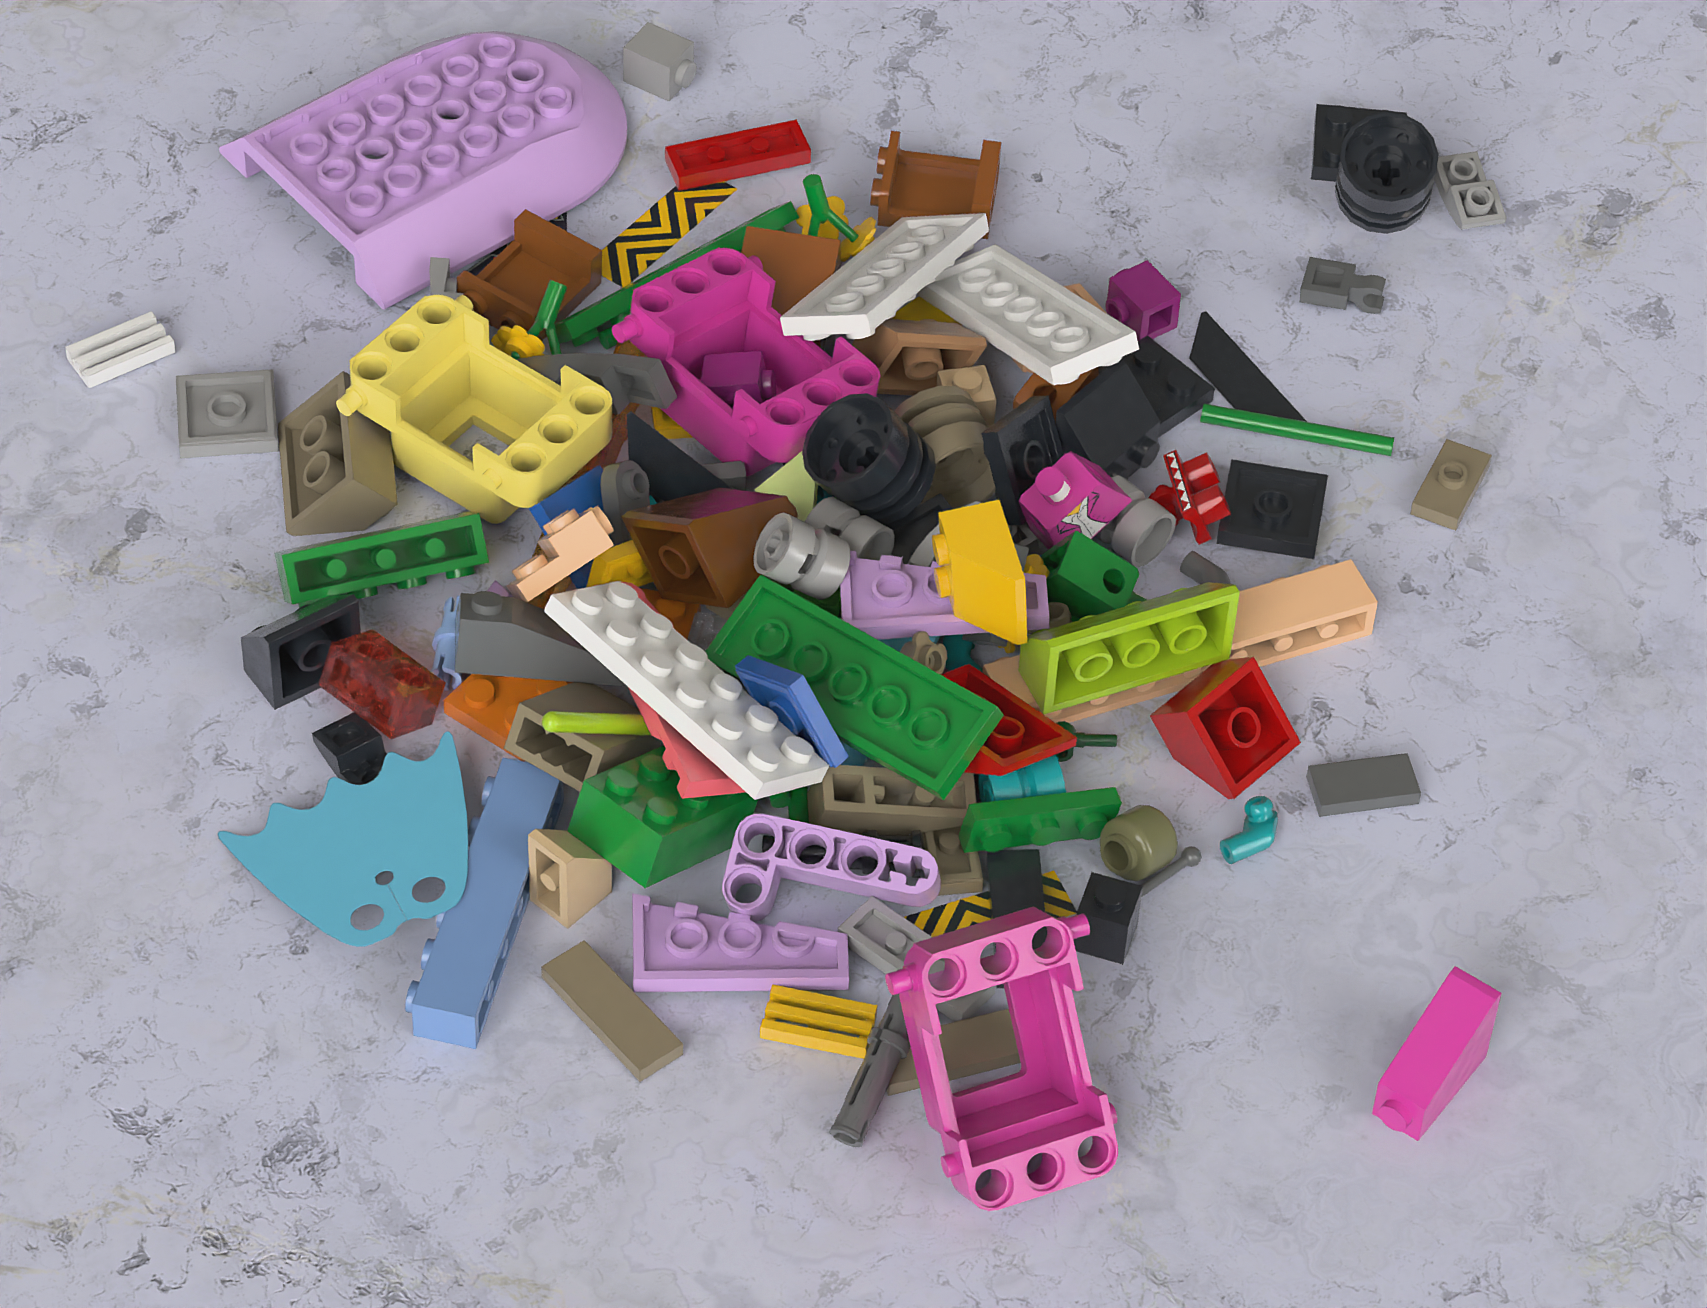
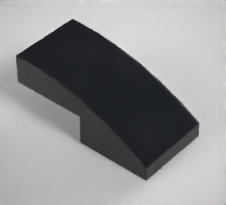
(351, 749)

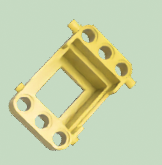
(440, 376)

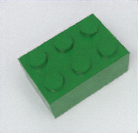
(645, 826)

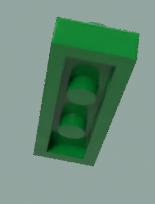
(1038, 819)

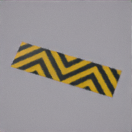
(660, 230)

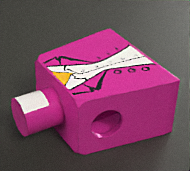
(1071, 498)

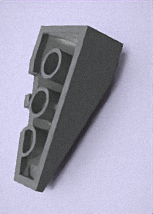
(520, 641)

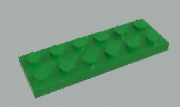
(867, 689)

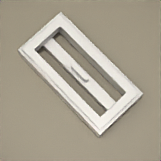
(116, 344)

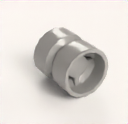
(1140, 528)
(862, 533)
(801, 556)

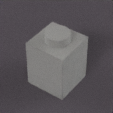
(659, 61)

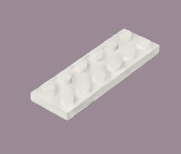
(884, 276)
(1029, 315)
(687, 689)

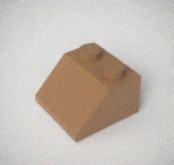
(914, 352)

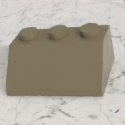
(334, 466)

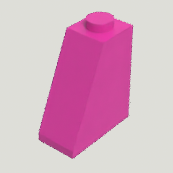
(1438, 1054)

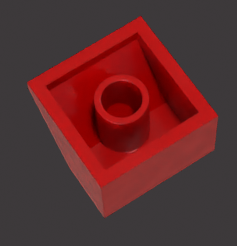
(1226, 726)

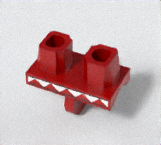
(1183, 499)

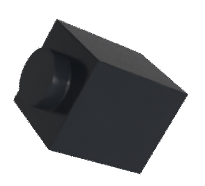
(1113, 916)

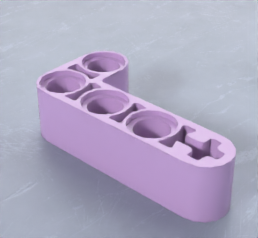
(831, 872)

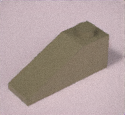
(883, 801)

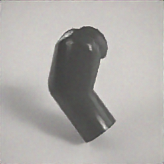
(1202, 570)

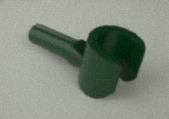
(1083, 739)

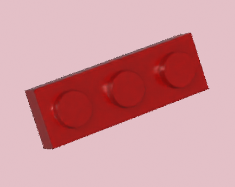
(737, 154)

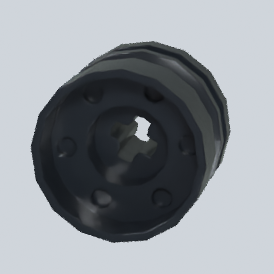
(1391, 150)
(869, 458)

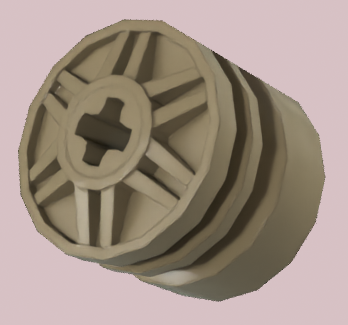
(953, 431)

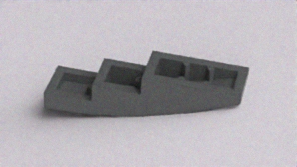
(624, 376)

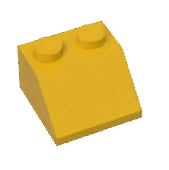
(981, 570)

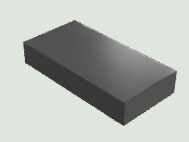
(1363, 784)

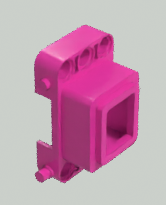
(725, 307)
(1052, 1097)

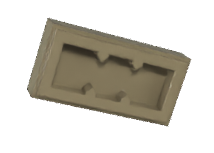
(1451, 484)

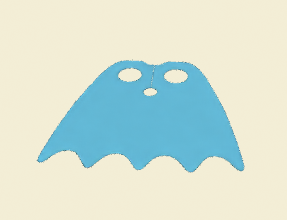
(330, 854)

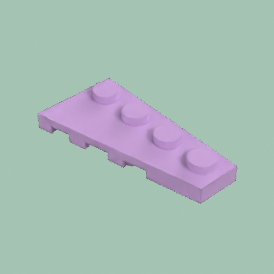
(901, 599)
(708, 952)

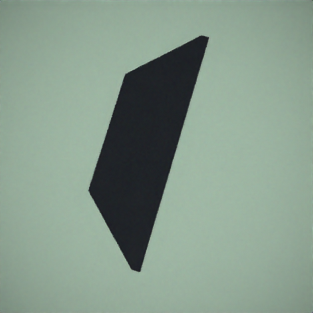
(1235, 373)
(668, 468)

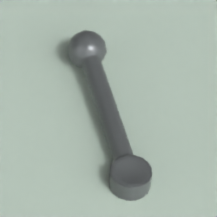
(1189, 857)

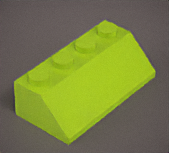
(1129, 646)

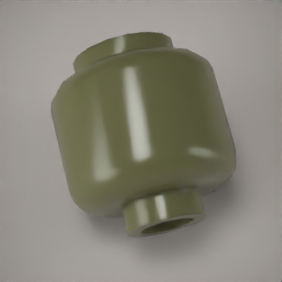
(1138, 843)

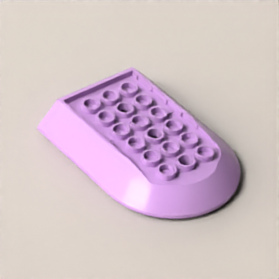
(528, 134)

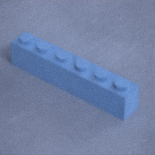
(479, 932)

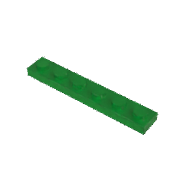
(583, 324)

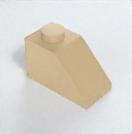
(566, 875)

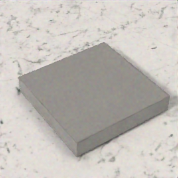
(226, 413)

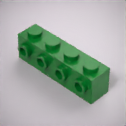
(383, 557)

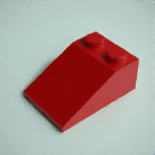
(1021, 734)

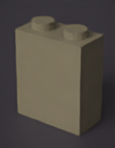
(574, 755)

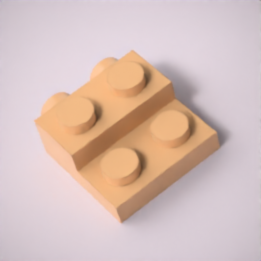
(569, 544)

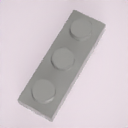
(884, 940)

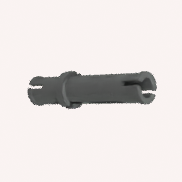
(886, 1047)

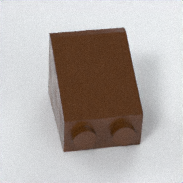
(704, 543)

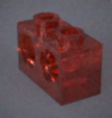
(381, 683)

